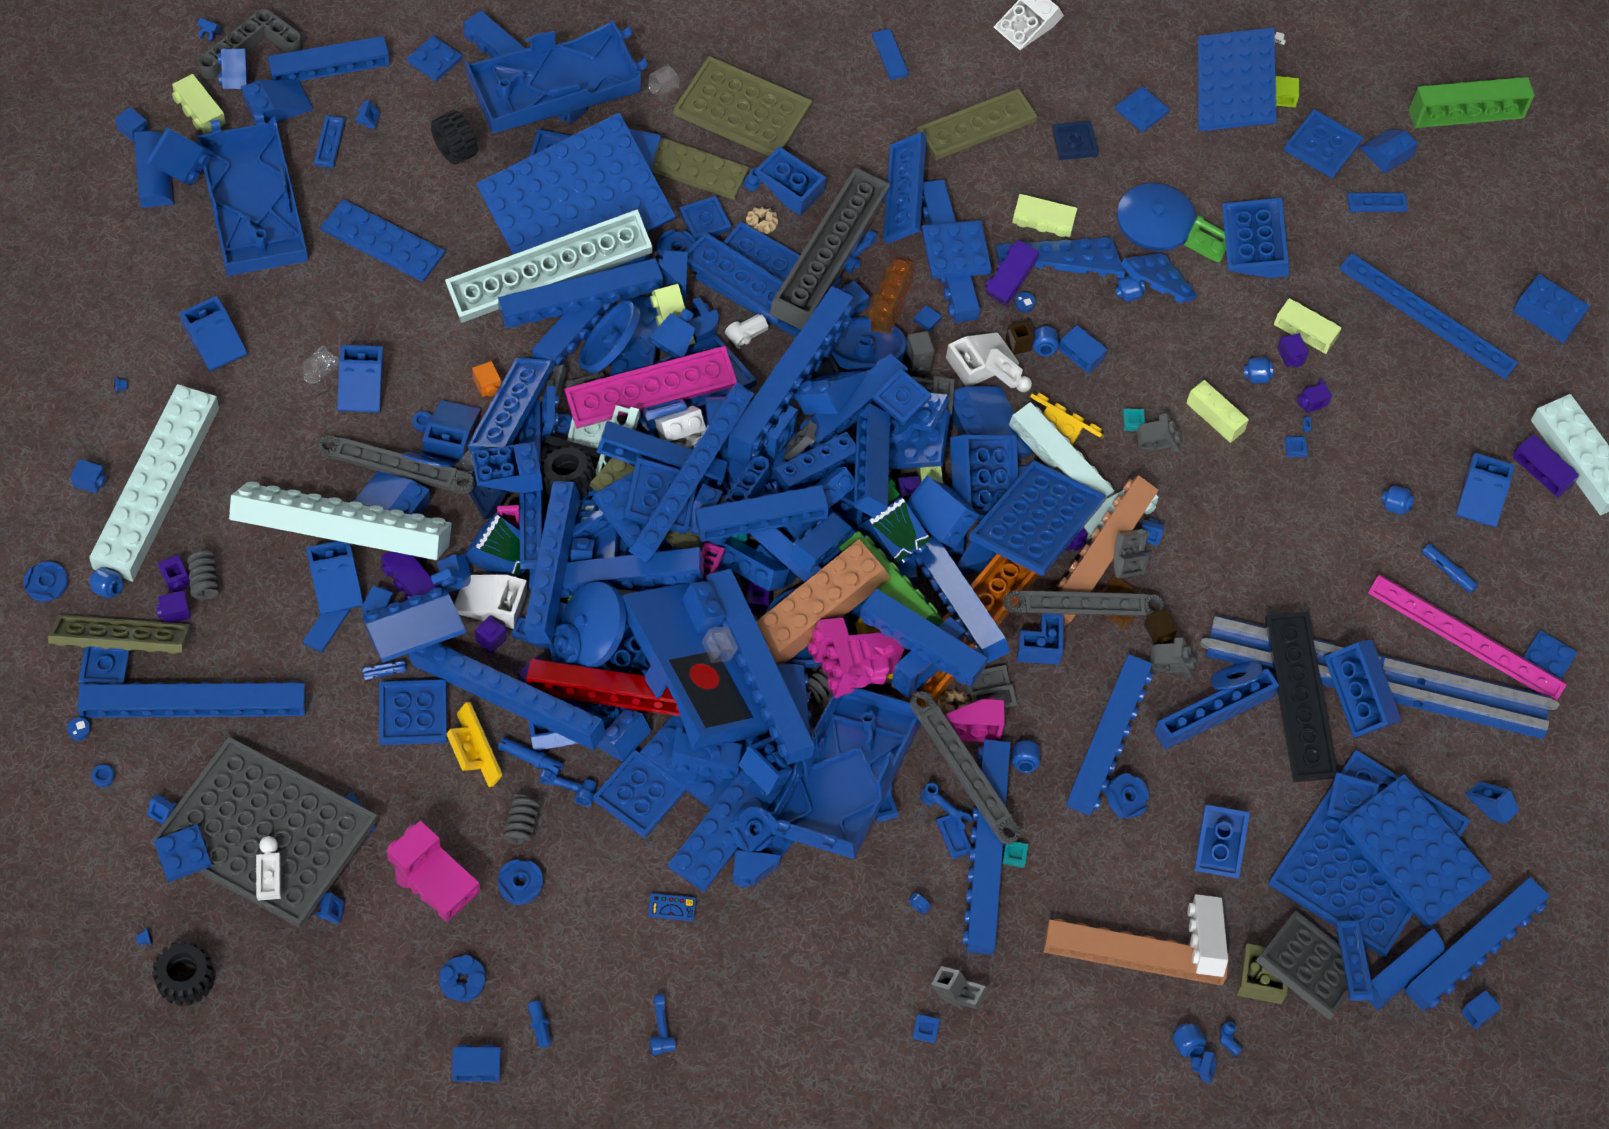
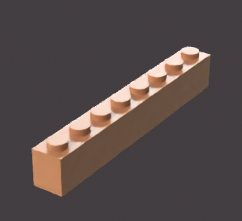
(1100, 551)
(1124, 950)

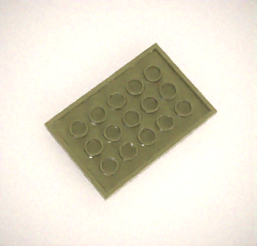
(742, 107)

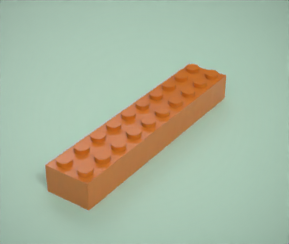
(990, 587)

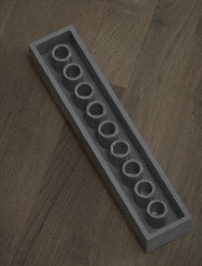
(830, 248)

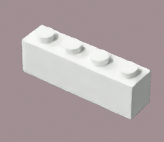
(1208, 935)

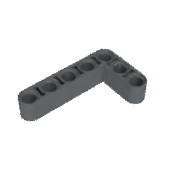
(247, 35)

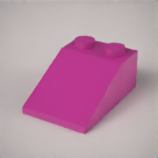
(978, 720)

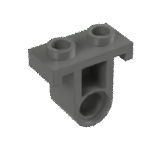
(1159, 435)
(1173, 658)

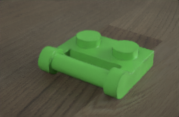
(1204, 243)

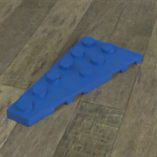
(1074, 255)

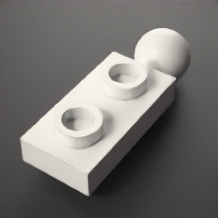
(1007, 371)
(268, 870)

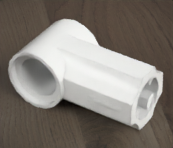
(743, 332)

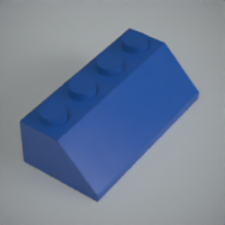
(1362, 688)

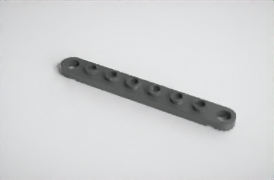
(396, 464)
(1082, 603)
(965, 767)

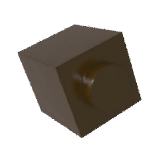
(1020, 337)
(1160, 627)

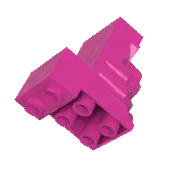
(852, 659)
(431, 871)

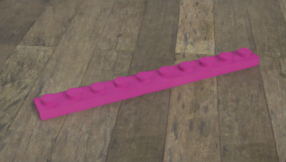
(1467, 638)

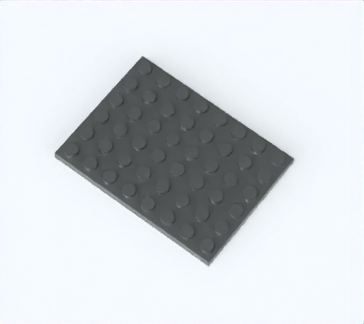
(254, 797)

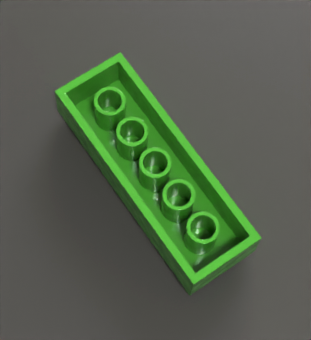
(1471, 102)
(898, 586)

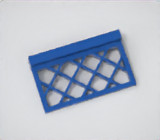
(591, 526)

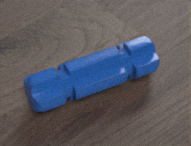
(384, 669)

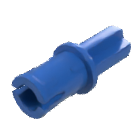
(539, 1024)

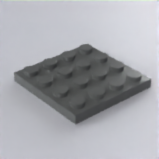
(1307, 964)

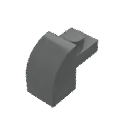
(954, 988)

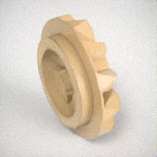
(767, 225)
(947, 699)

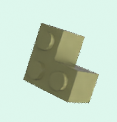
(1256, 981)

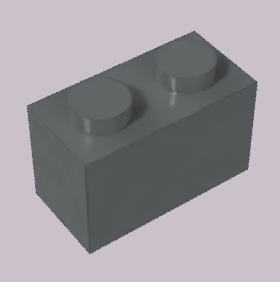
(919, 354)

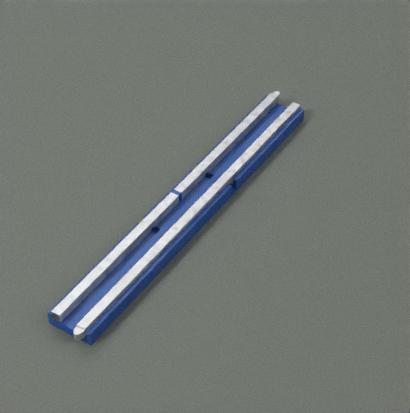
(1409, 683)

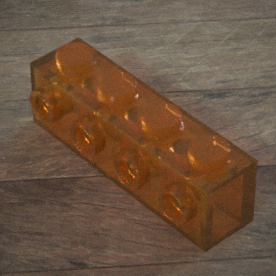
(891, 296)

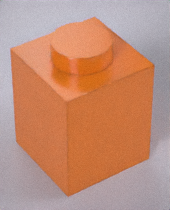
(486, 379)

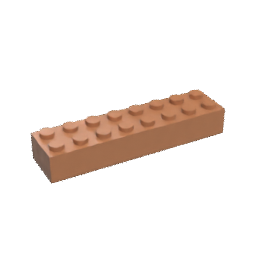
(824, 596)

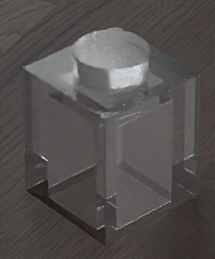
(663, 81)
(719, 644)

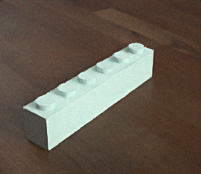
(1056, 449)

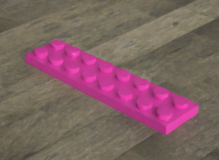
(651, 386)

